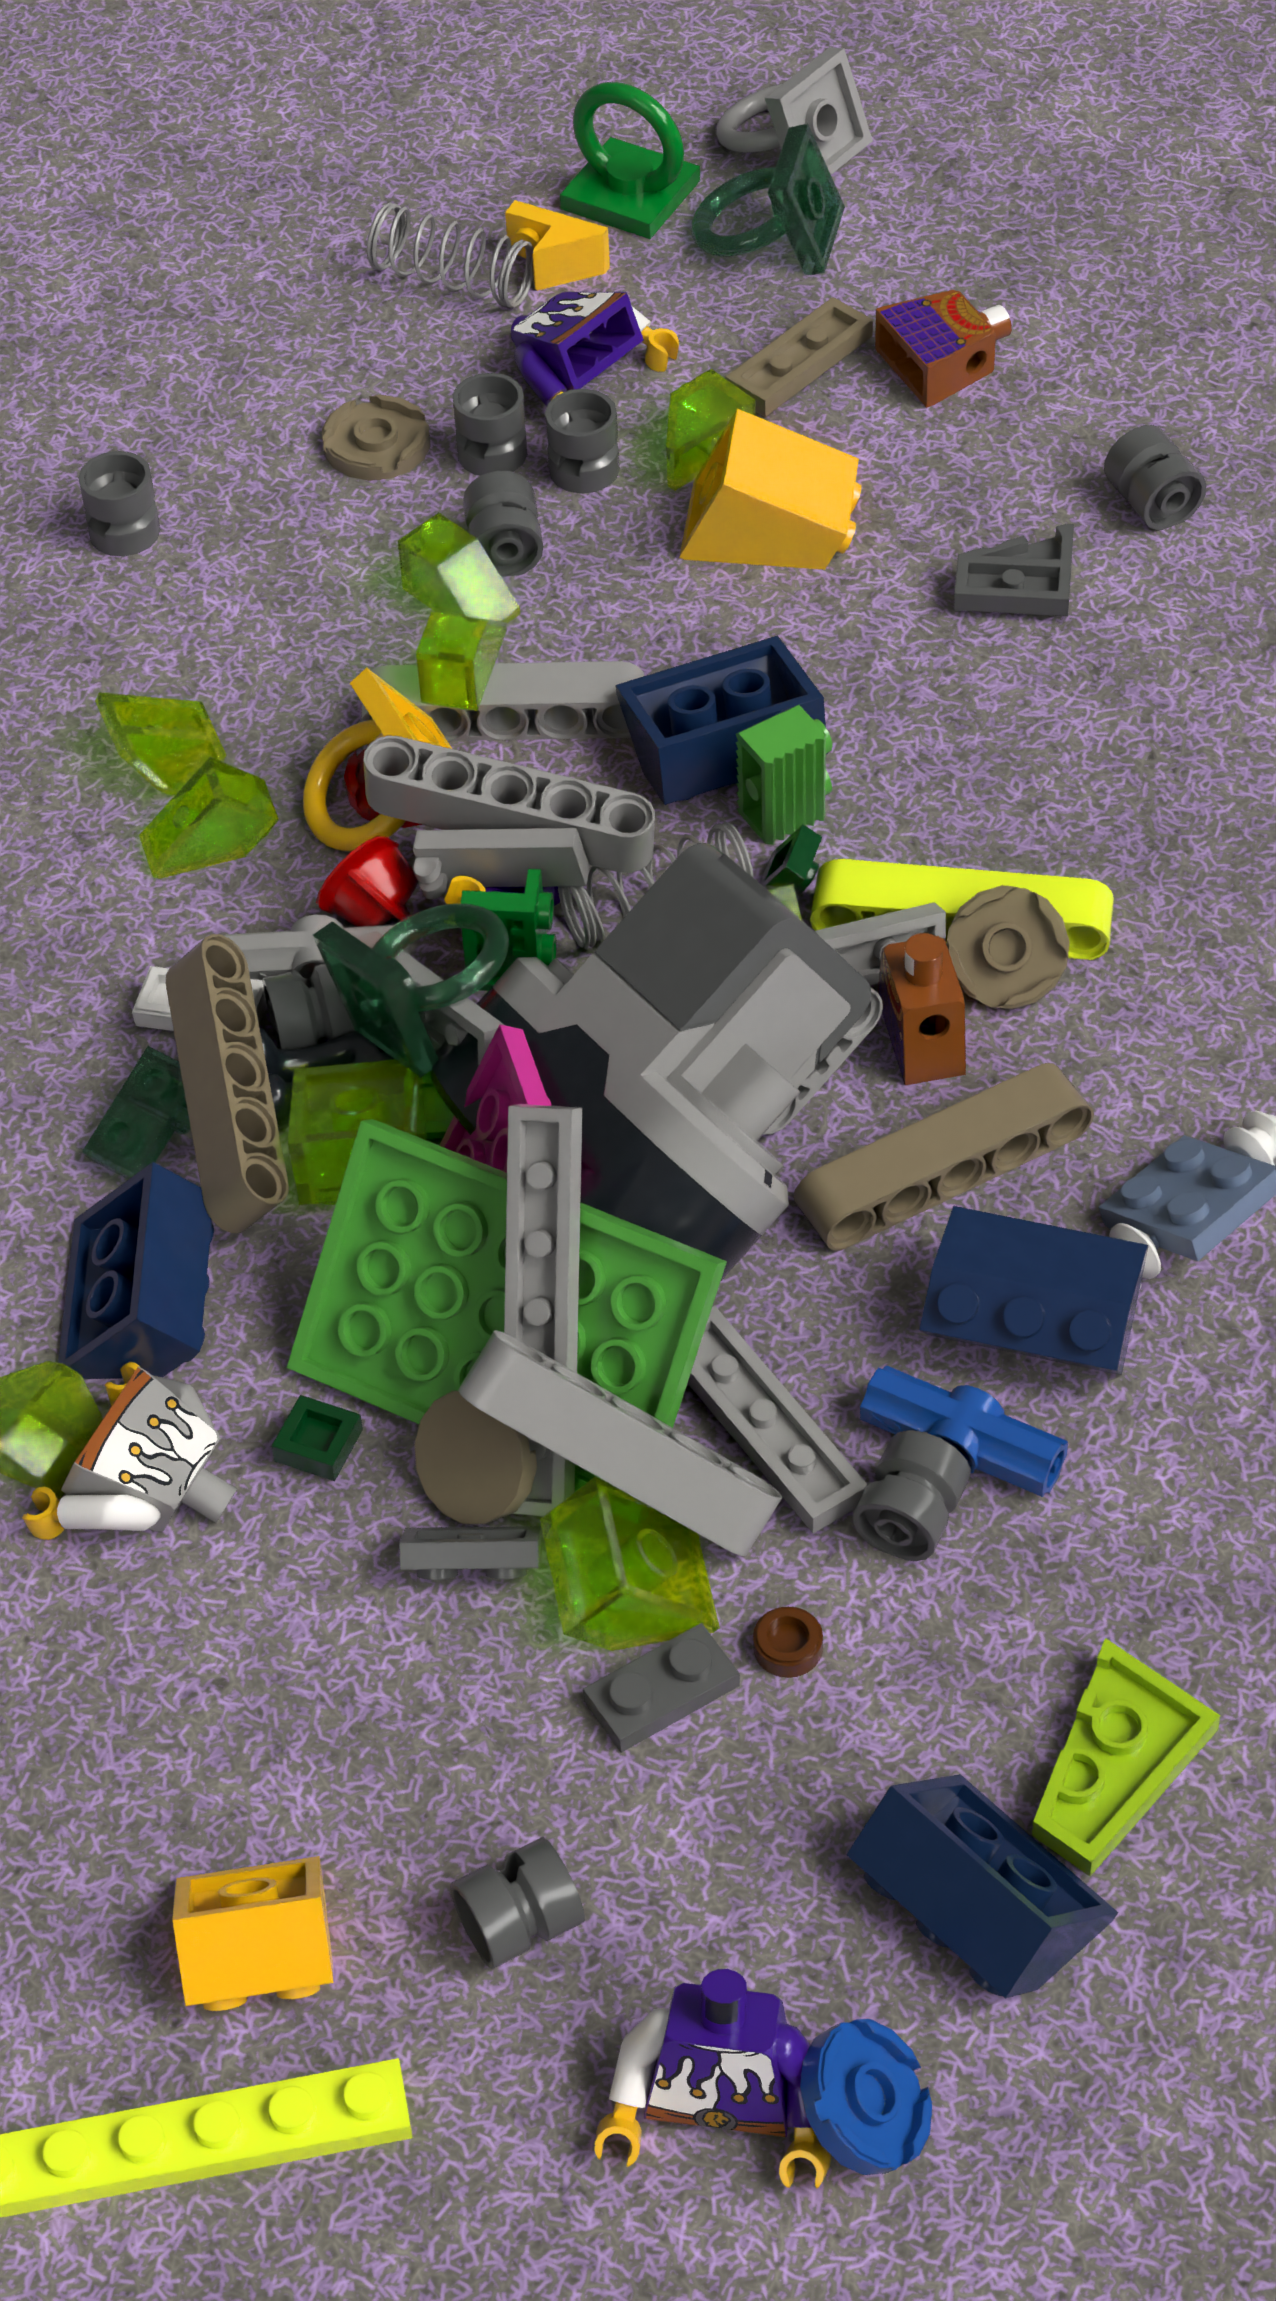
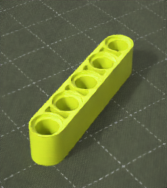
(865, 889)

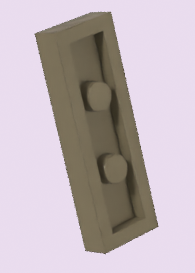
(801, 354)

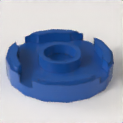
(865, 2097)

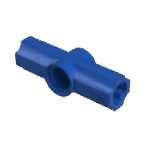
(970, 1423)

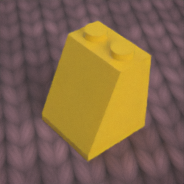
(771, 499)

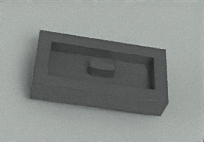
(443, 1550)
(661, 1687)

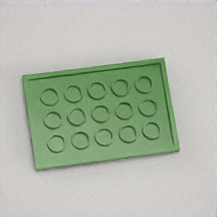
(419, 1286)

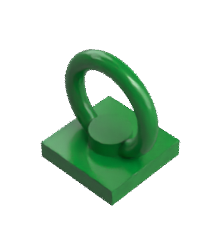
(623, 181)

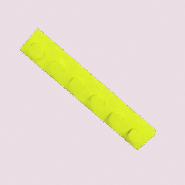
(202, 2137)

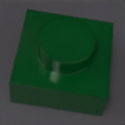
(793, 860)
(317, 1437)

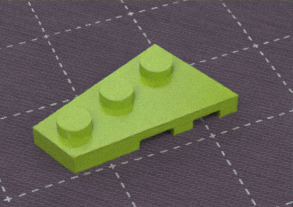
(1120, 1757)

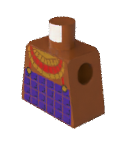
(939, 342)
(917, 984)

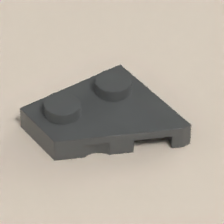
(1017, 576)

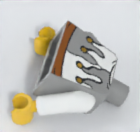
(138, 1463)

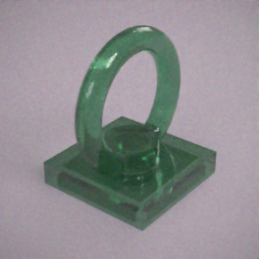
(802, 203)
(383, 995)

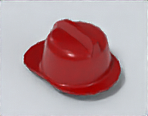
(369, 885)

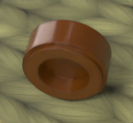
(788, 1642)

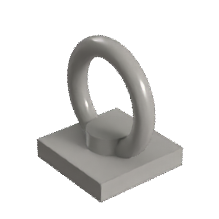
(816, 95)

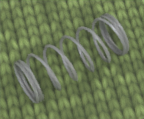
(397, 243)
(584, 899)

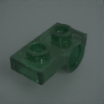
(141, 1117)

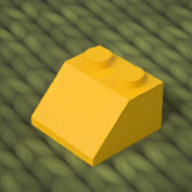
(252, 1933)

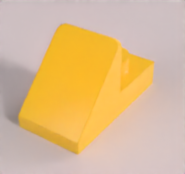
(563, 245)

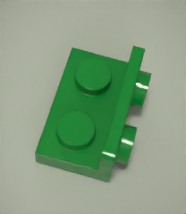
(526, 920)

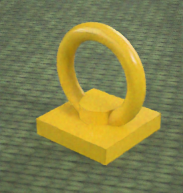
(391, 716)

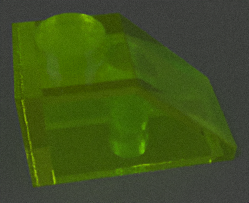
(696, 422)
(453, 572)
(457, 659)
(209, 821)

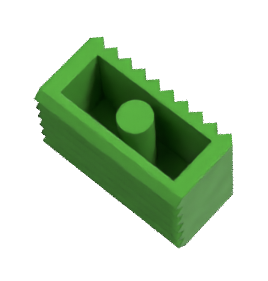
(783, 773)

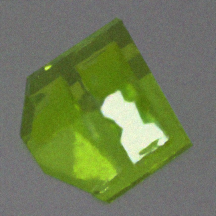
(160, 737)
(44, 1423)

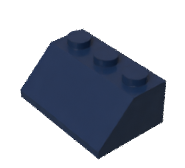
(690, 714)
(138, 1278)
(1034, 1290)
(978, 1883)

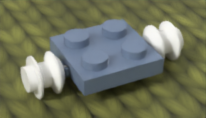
(1196, 1192)

